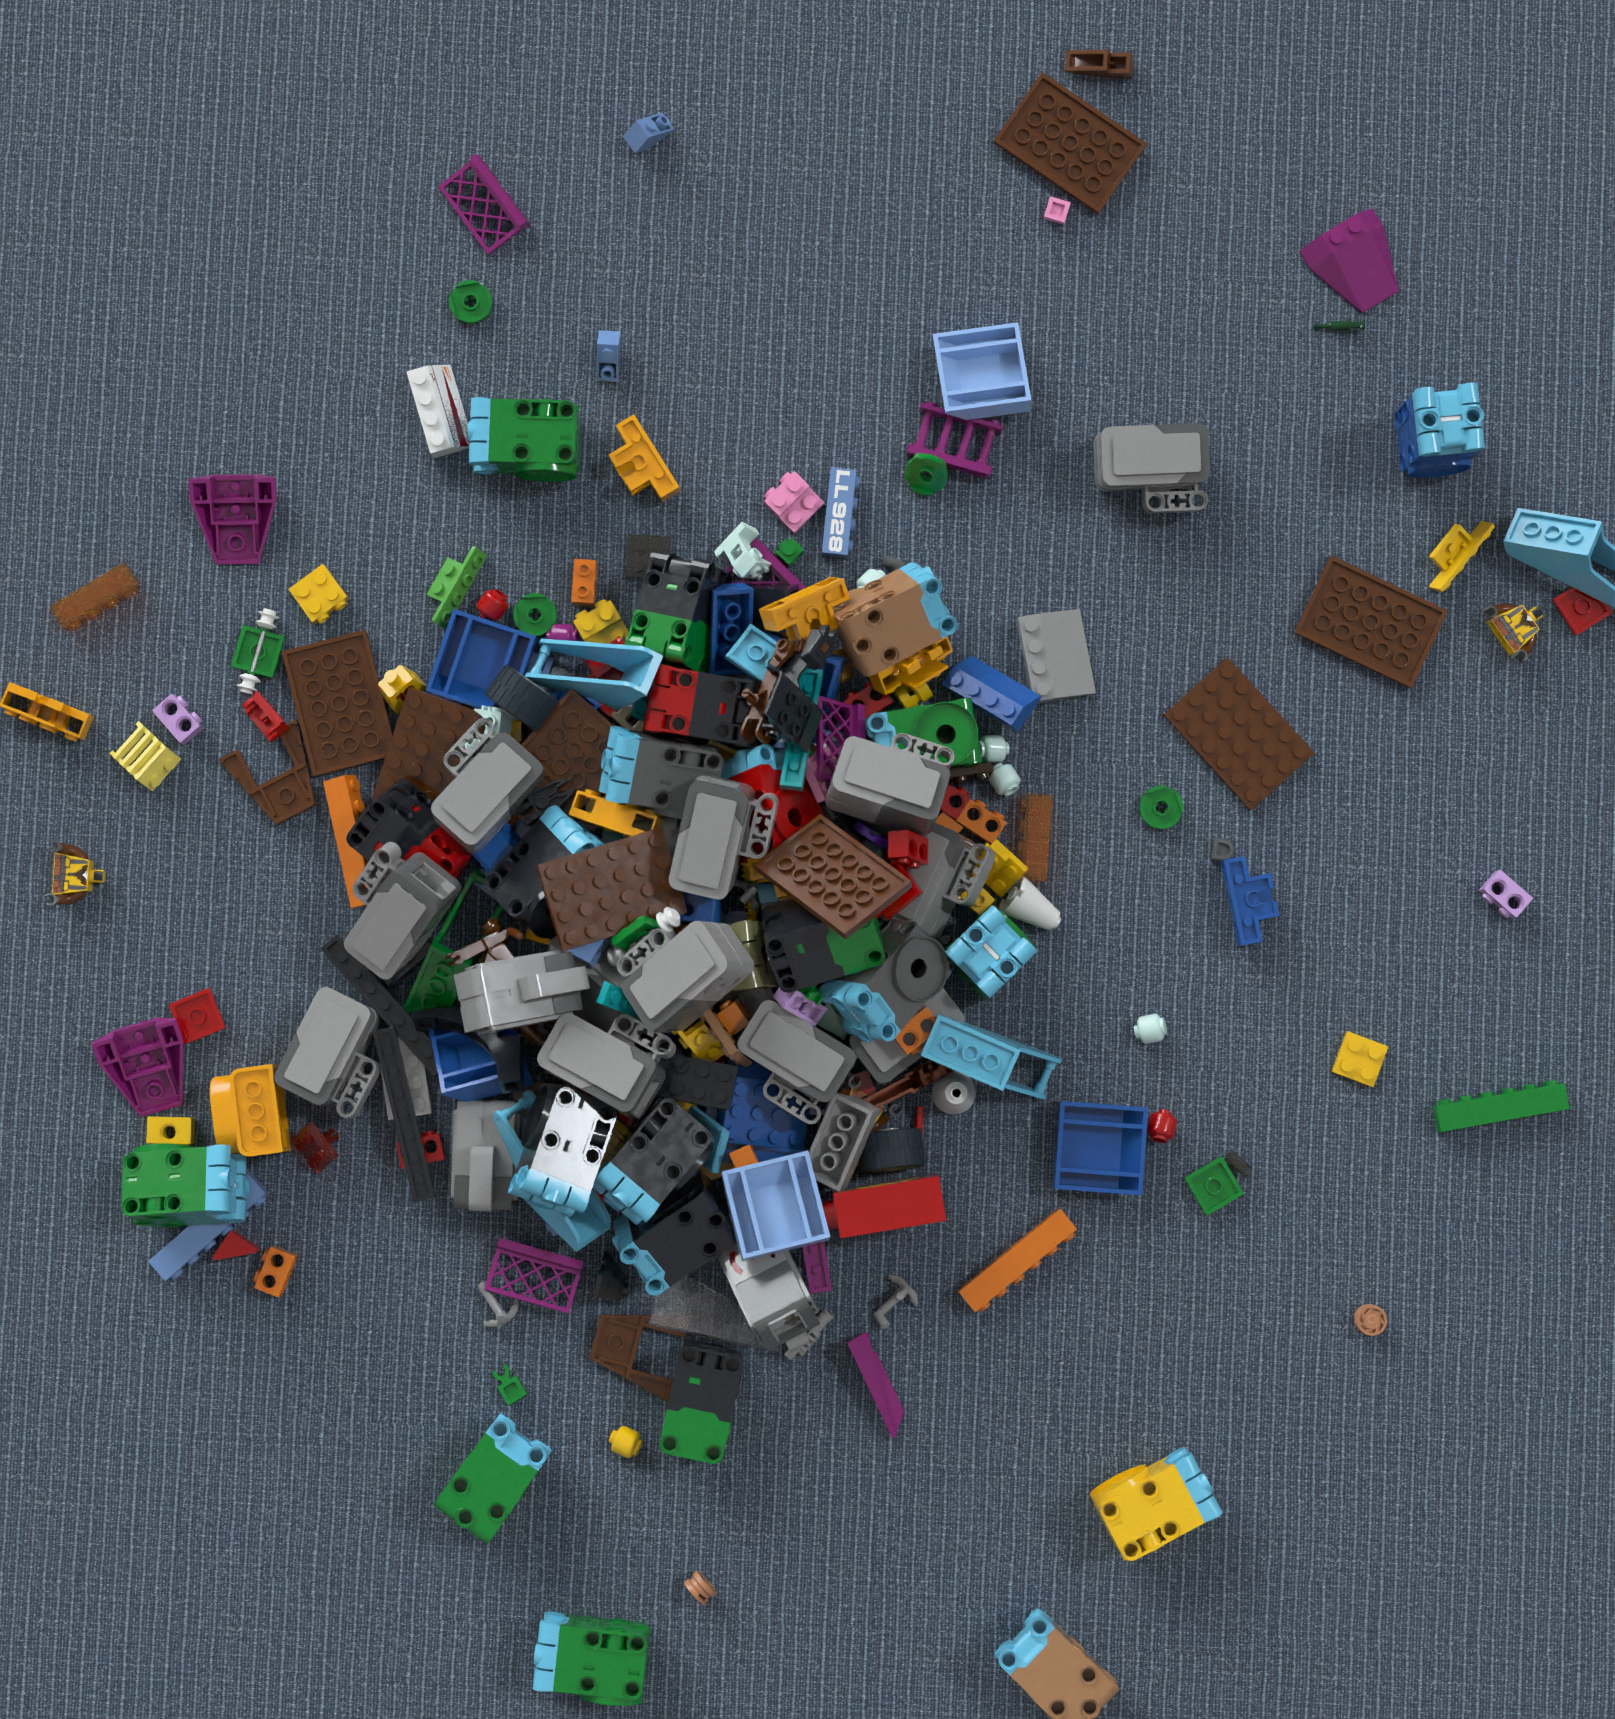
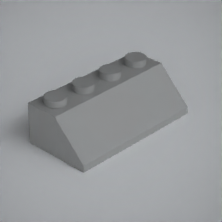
(841, 1140)

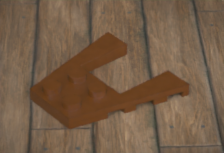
(284, 794)
(616, 1348)

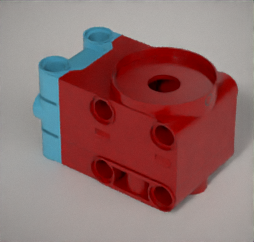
(762, 771)

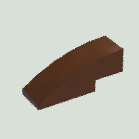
(1100, 63)

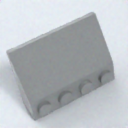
(1056, 655)

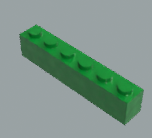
(1500, 1107)

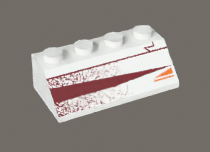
(439, 409)

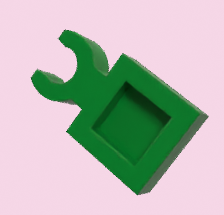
(813, 994)
(511, 1388)

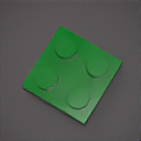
(1213, 1185)

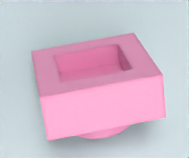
(1057, 210)

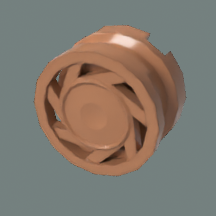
(1370, 1319)
(700, 1587)

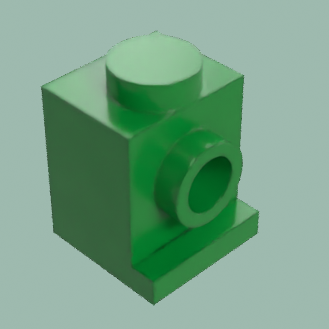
(789, 552)

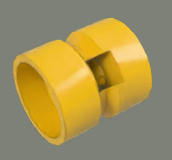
(920, 695)

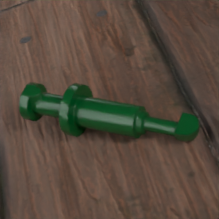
(1341, 325)

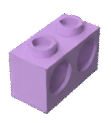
(175, 722)
(1508, 890)
(800, 1006)

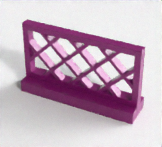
(497, 191)
(777, 567)
(853, 726)
(539, 1257)
(817, 1268)

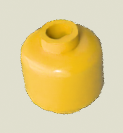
(625, 1442)

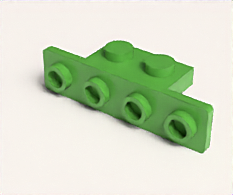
(454, 583)

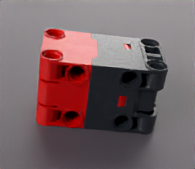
(698, 705)
(409, 824)

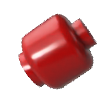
(492, 605)
(1161, 1126)

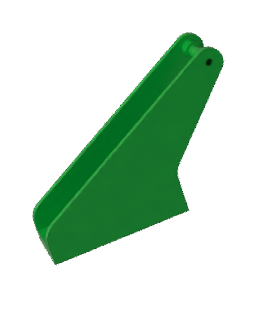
(436, 982)

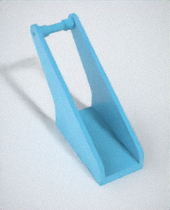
(1563, 550)
(635, 661)
(983, 1054)
(575, 1229)

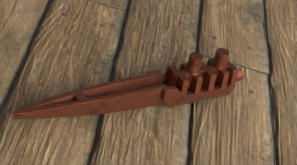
(911, 1082)

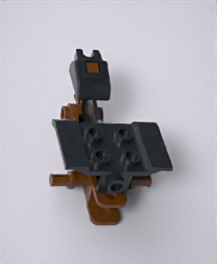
(780, 703)

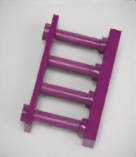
(959, 461)

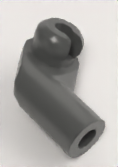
(892, 562)

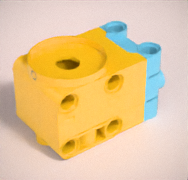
(1155, 1503)

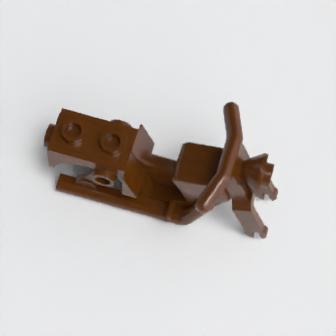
(494, 951)

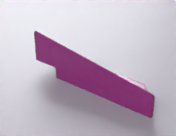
(877, 1381)

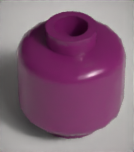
(563, 632)

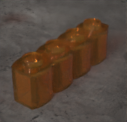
(94, 597)
(1036, 835)

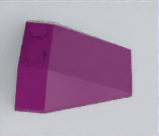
(1354, 260)
(234, 514)
(145, 1063)

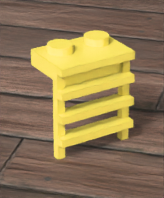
(152, 764)

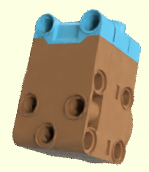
(892, 618)
(1056, 1670)

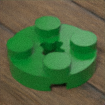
(461, 294)
(928, 463)
(526, 606)
(1171, 814)

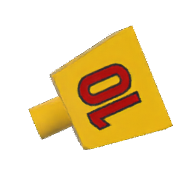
(396, 684)

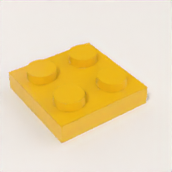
(1359, 1059)

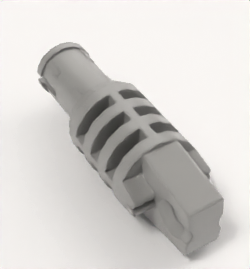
(813, 1334)

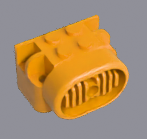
(250, 1111)

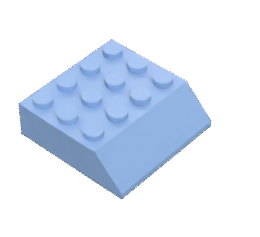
(982, 372)
(775, 1206)

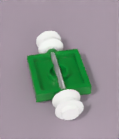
(258, 651)
(640, 928)

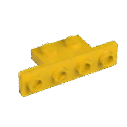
(1455, 551)
(700, 1042)

